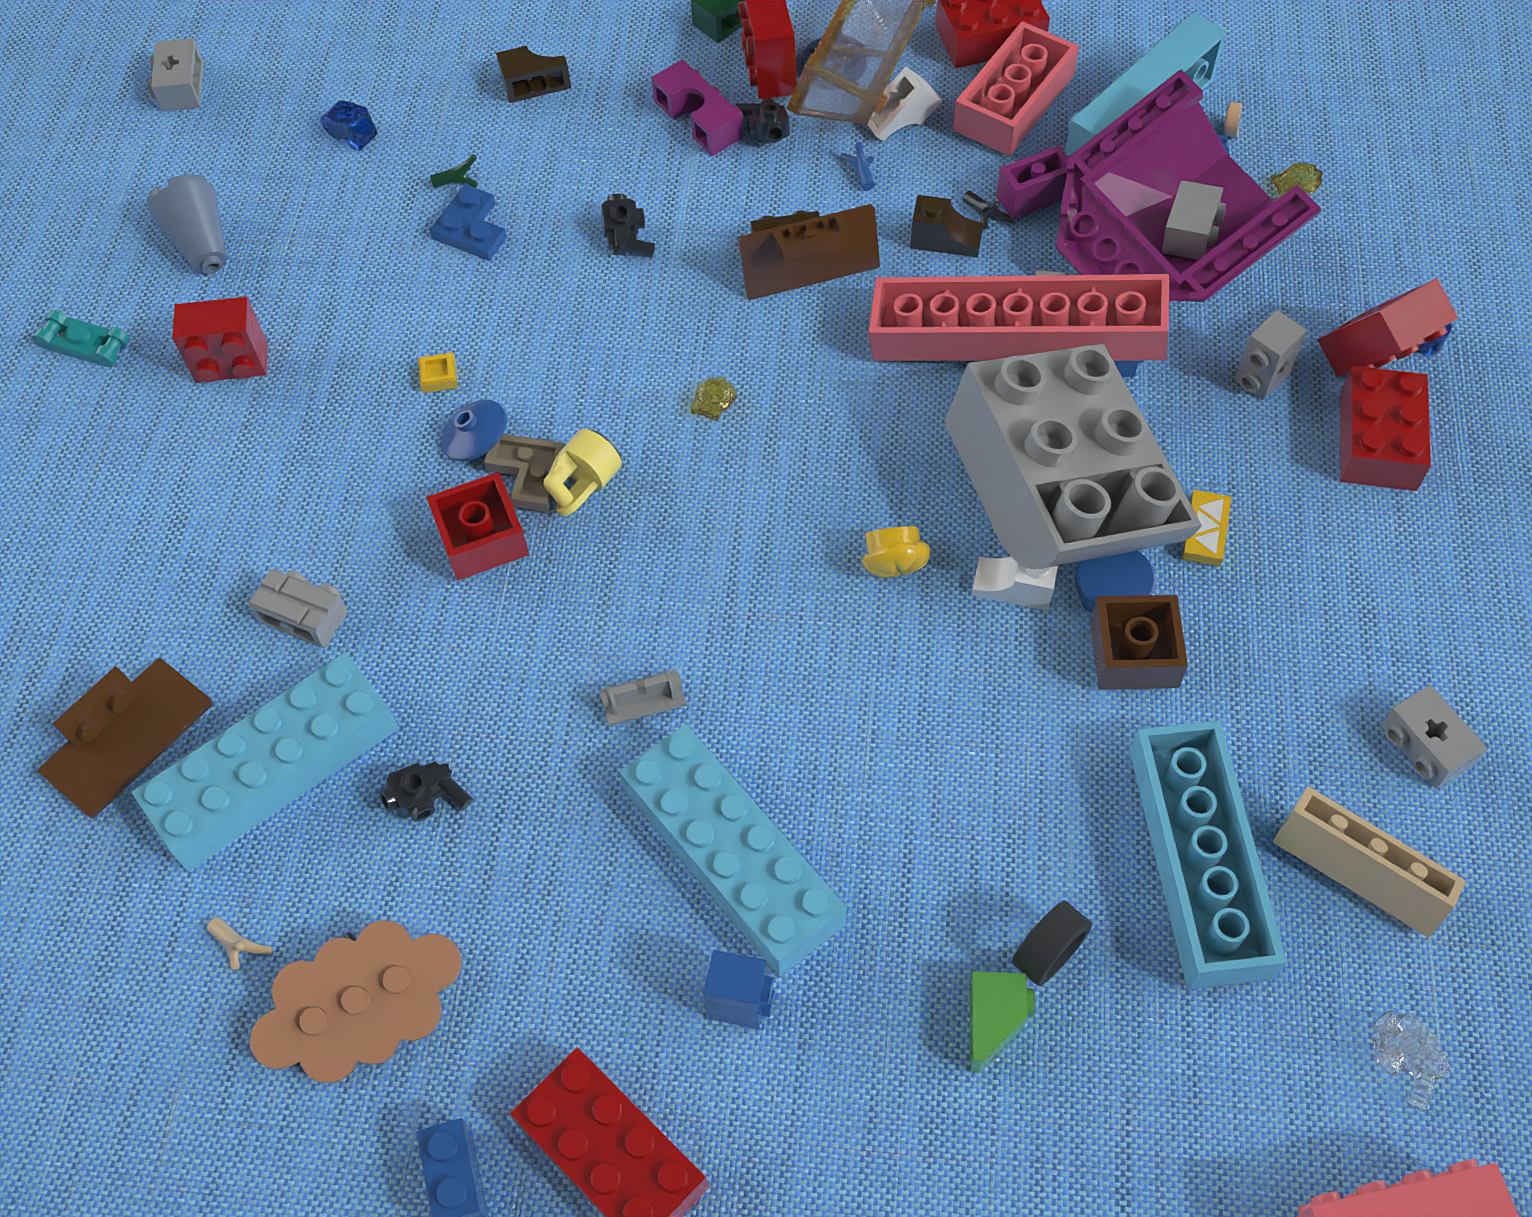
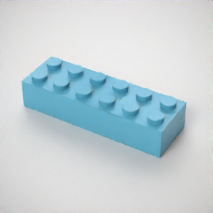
(1190, 47)
(265, 761)
(733, 849)
(1206, 856)

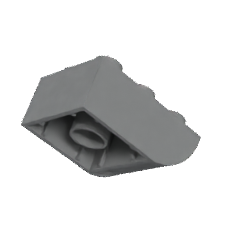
(1065, 459)

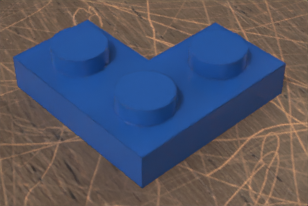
(464, 224)

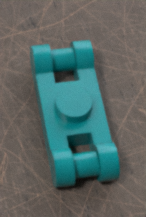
(81, 339)

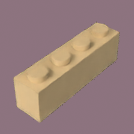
(1369, 862)

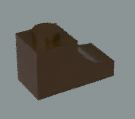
(530, 74)
(943, 229)

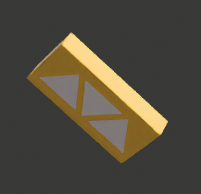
(1209, 541)

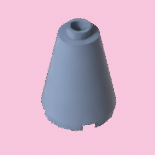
(191, 220)

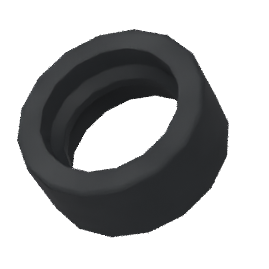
(1051, 943)

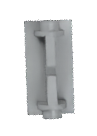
(642, 697)

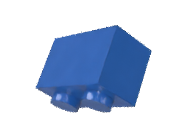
(738, 990)
(451, 1170)

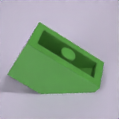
(996, 1013)

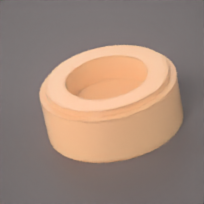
(1232, 119)

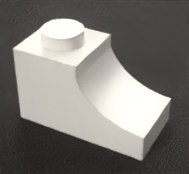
(908, 103)
(1012, 583)

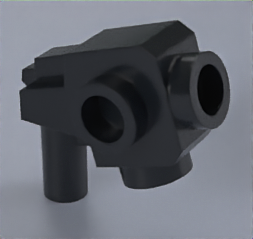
(766, 120)
(621, 226)
(415, 788)

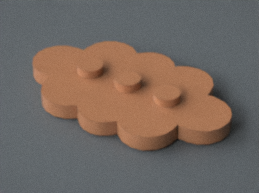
(356, 1001)

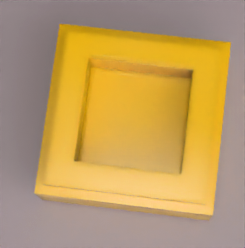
(437, 372)

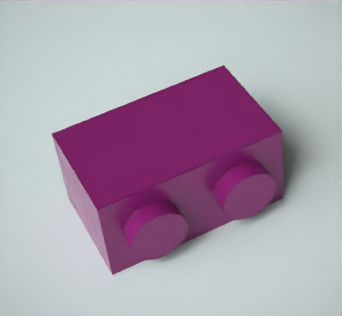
(1032, 182)

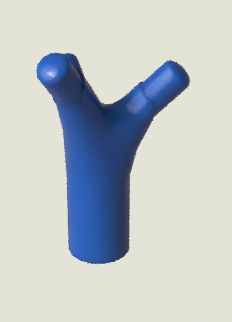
(861, 166)

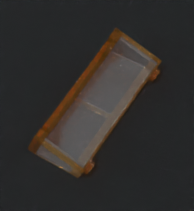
(856, 59)

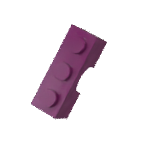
(713, 119)

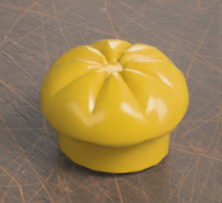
(895, 551)

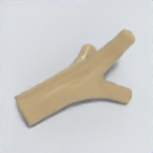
(234, 942)

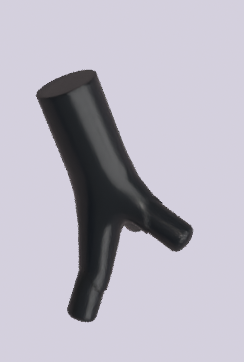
(984, 208)

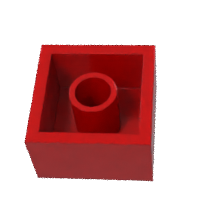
(220, 339)
(478, 526)

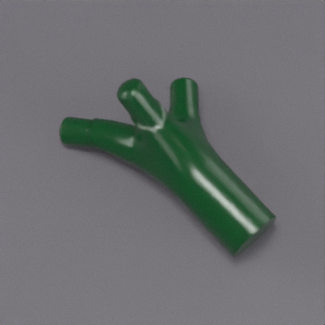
(455, 175)

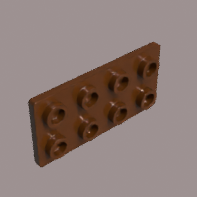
(809, 251)
(120, 732)

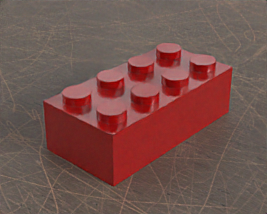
(607, 1144)

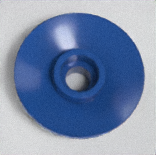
(473, 430)

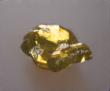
(1300, 173)
(713, 397)

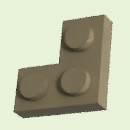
(531, 463)

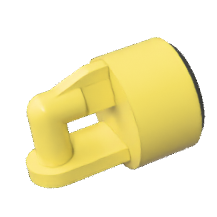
(589, 461)

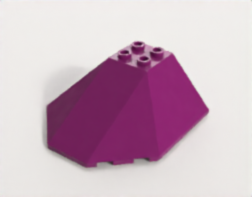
(1127, 183)

